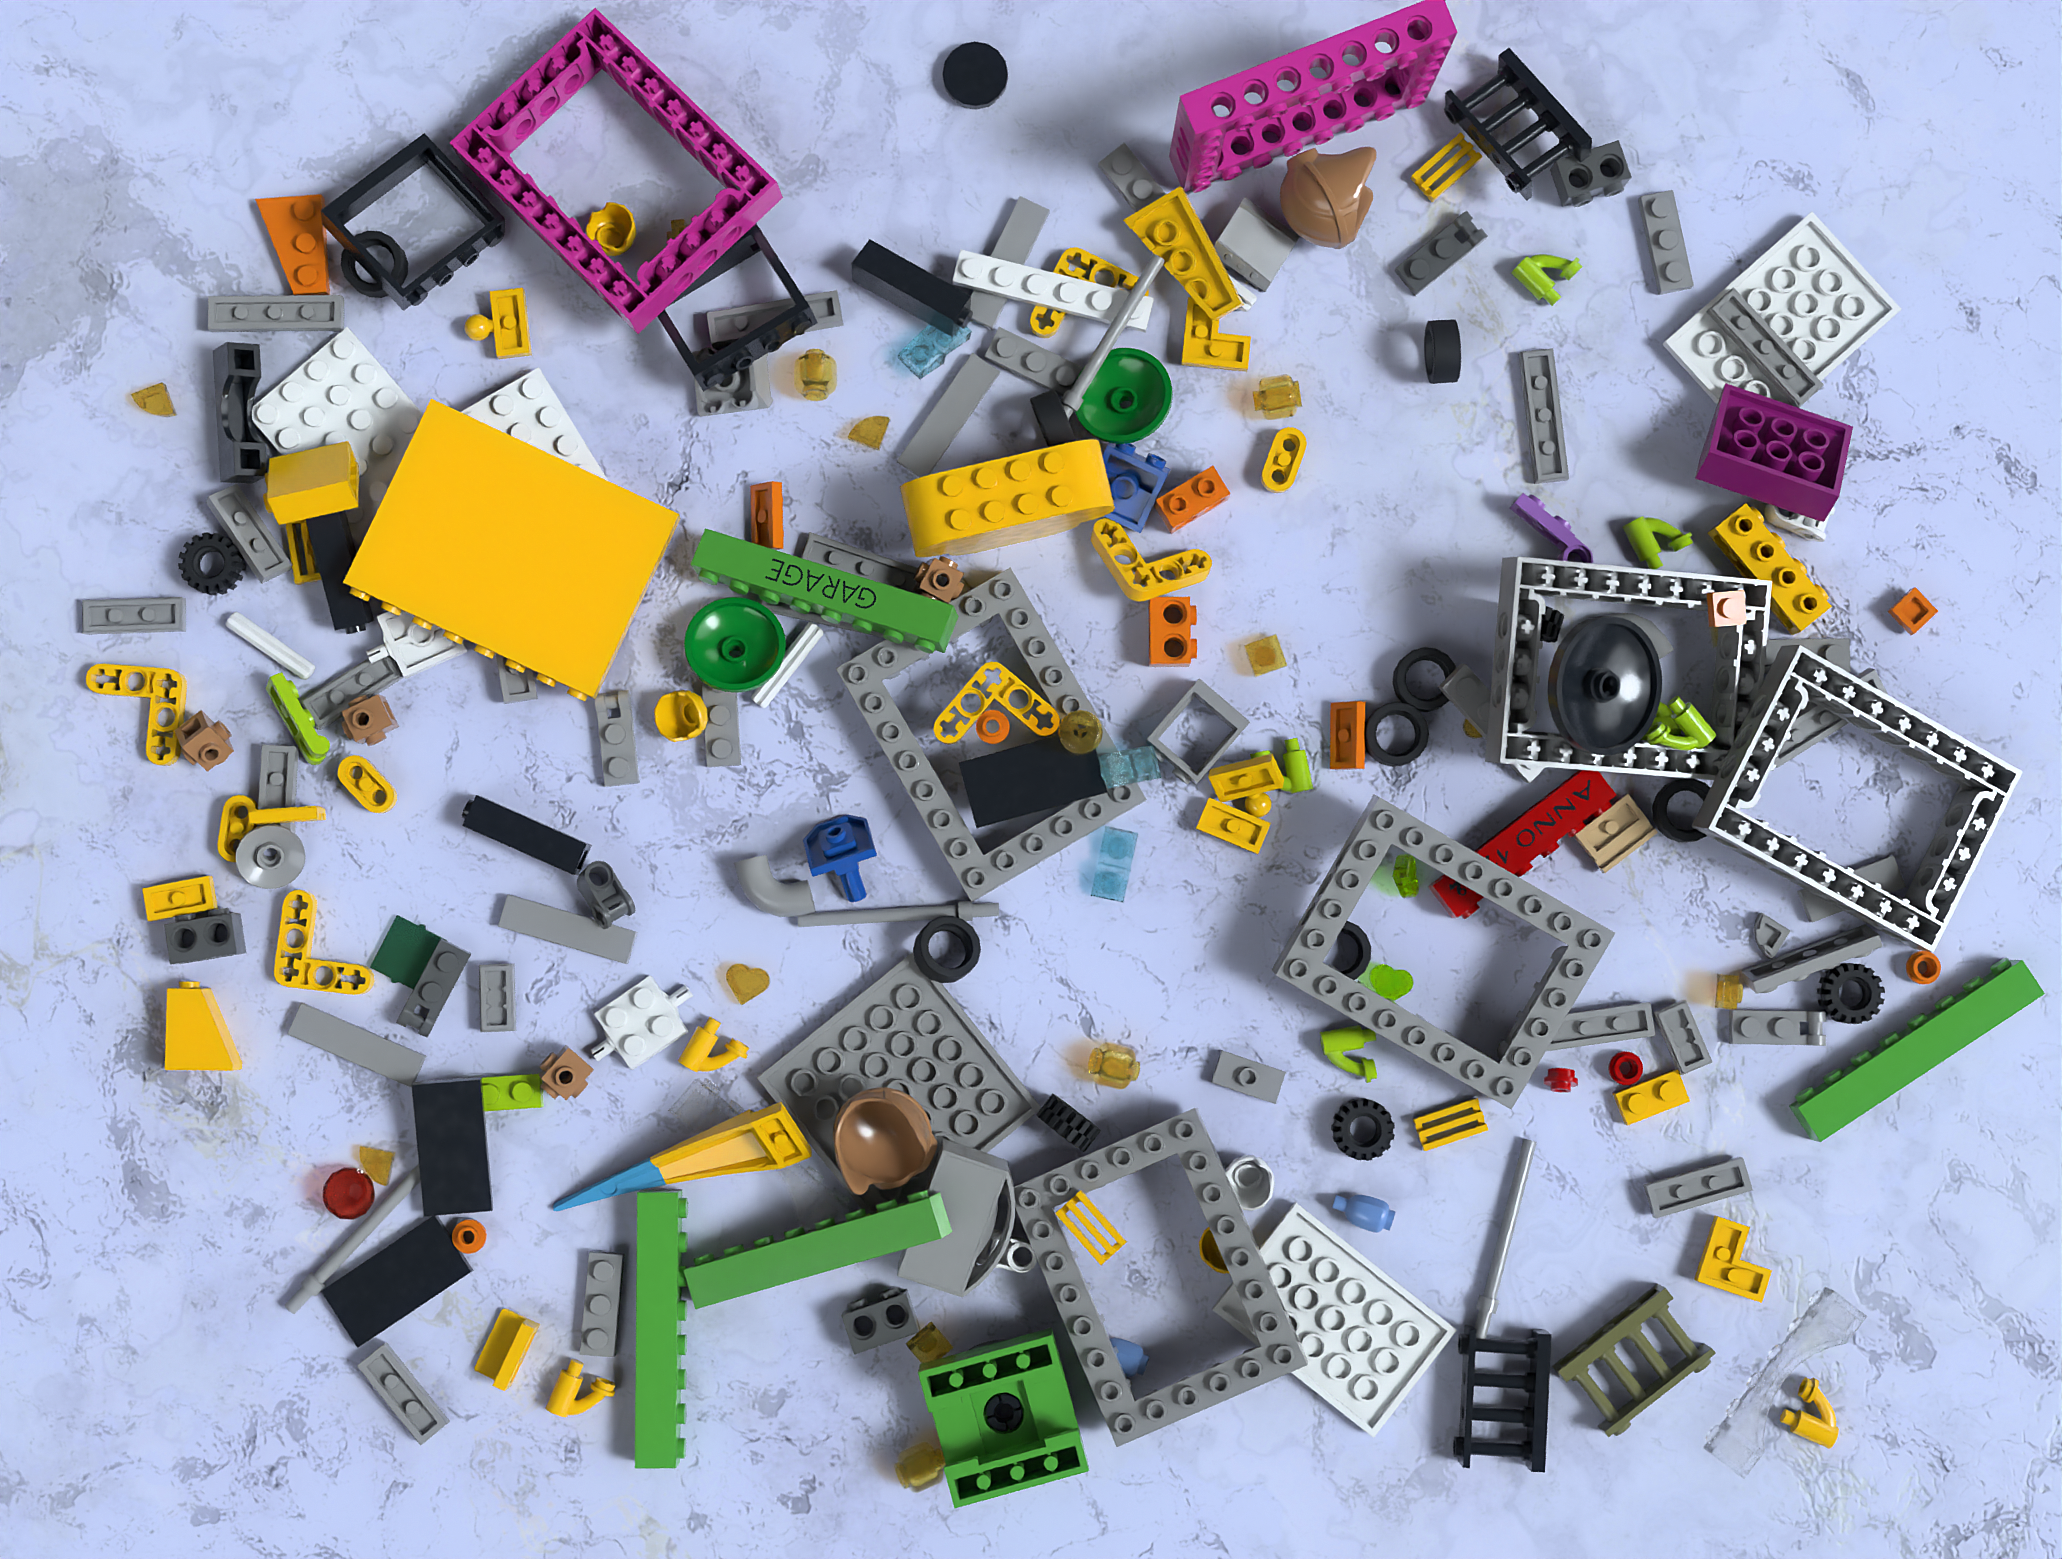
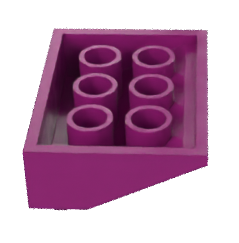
(1775, 453)

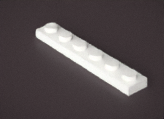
(1047, 289)

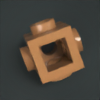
(926, 579)
(380, 719)
(204, 741)
(573, 1083)

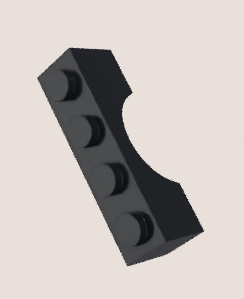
(236, 379)

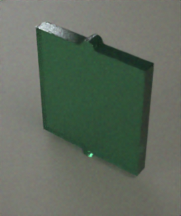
(405, 952)

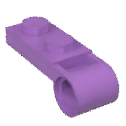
(1552, 528)

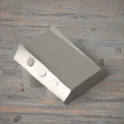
(1255, 244)
(737, 393)

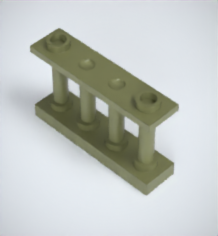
(1601, 1346)

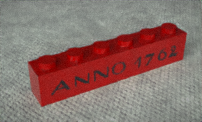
(1532, 835)

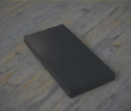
(1029, 780)
(452, 1146)
(396, 1281)

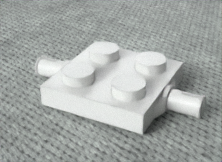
(412, 645)
(641, 1022)

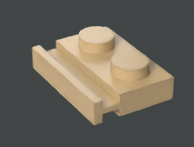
(1615, 833)

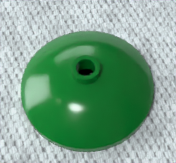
(1132, 377)
(731, 626)

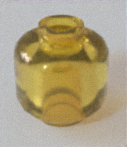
(815, 375)
(1277, 397)
(1080, 745)
(1113, 1065)
(920, 1467)

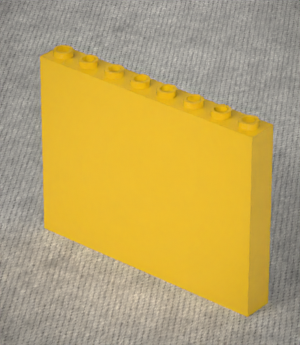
(511, 550)

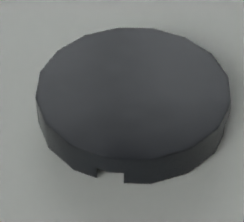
(975, 75)

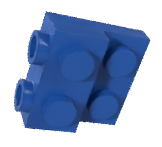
(1133, 483)

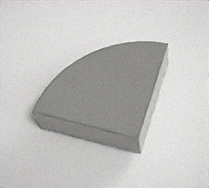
(1769, 935)

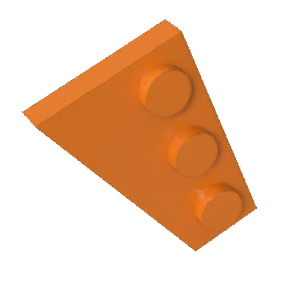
(299, 240)

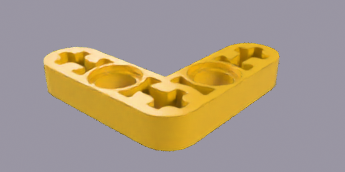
(1063, 268)
(1145, 573)
(152, 689)
(1001, 694)
(308, 967)

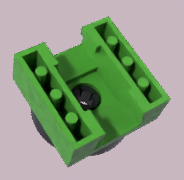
(997, 1454)

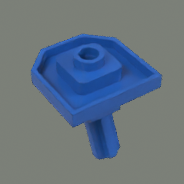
(840, 847)

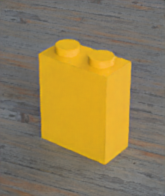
(312, 483)

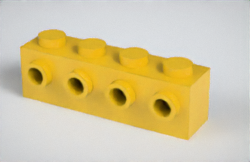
(1763, 557)

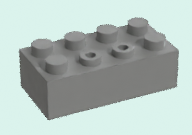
(970, 1192)

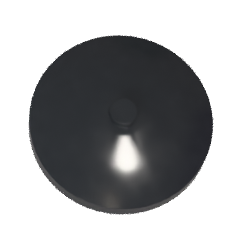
(1604, 685)

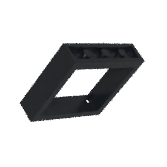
(385, 178)
(761, 340)

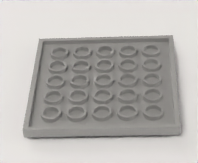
(909, 1039)

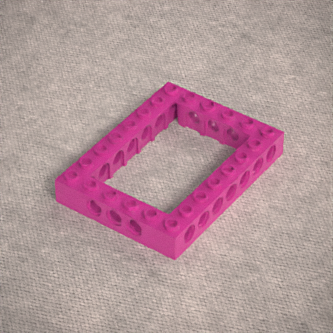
(544, 89)
(1203, 141)

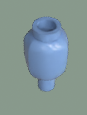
(1366, 1212)
(1130, 1357)

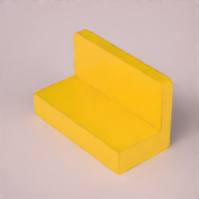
(506, 1348)

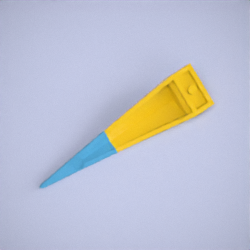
(738, 1145)

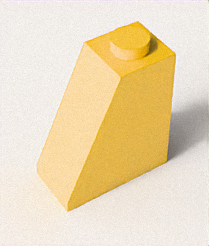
(197, 1031)

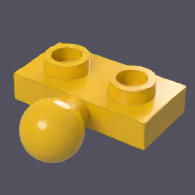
(508, 323)
(1248, 779)

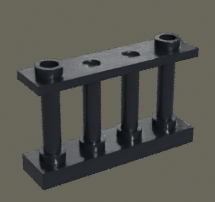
(1533, 96)
(1533, 1382)

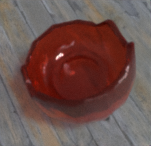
(348, 1193)

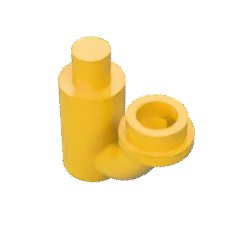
(701, 1044)
(563, 1396)
(1817, 1430)

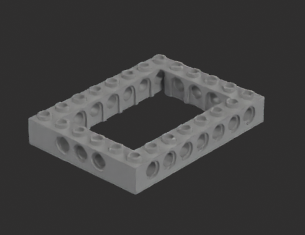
(1517, 646)
(1956, 847)
(976, 871)
(1543, 1015)
(1280, 1346)

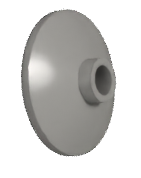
(275, 870)

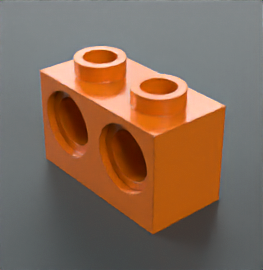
(1192, 499)
(1161, 632)

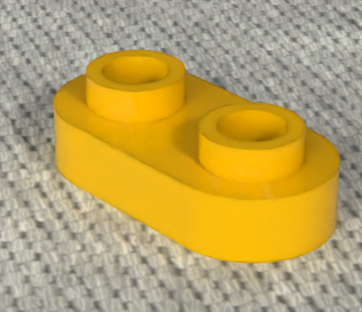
(1283, 461)
(367, 785)
(232, 826)

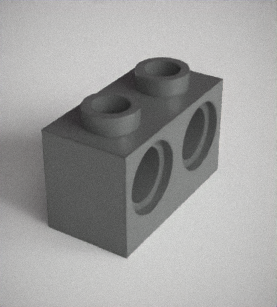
(1589, 172)
(205, 943)
(884, 1328)

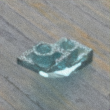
(930, 348)
(1129, 767)
(1114, 864)

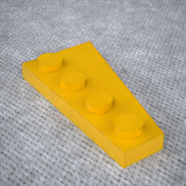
(1177, 235)

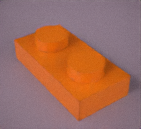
(767, 515)
(1347, 735)

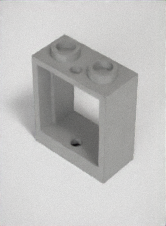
(1218, 707)

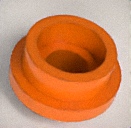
(992, 738)
(1933, 967)
(479, 1236)

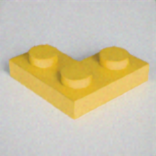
(1207, 347)
(1721, 1262)

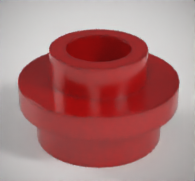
(1635, 1072)
(1561, 1079)

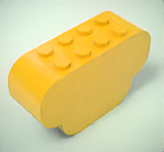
(1007, 500)

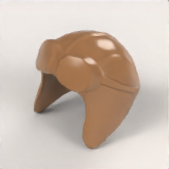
(1327, 195)
(882, 1139)

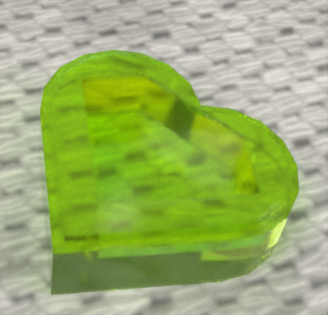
(1405, 876)
(1390, 982)

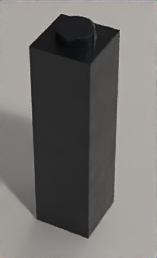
(912, 288)
(334, 557)
(525, 834)

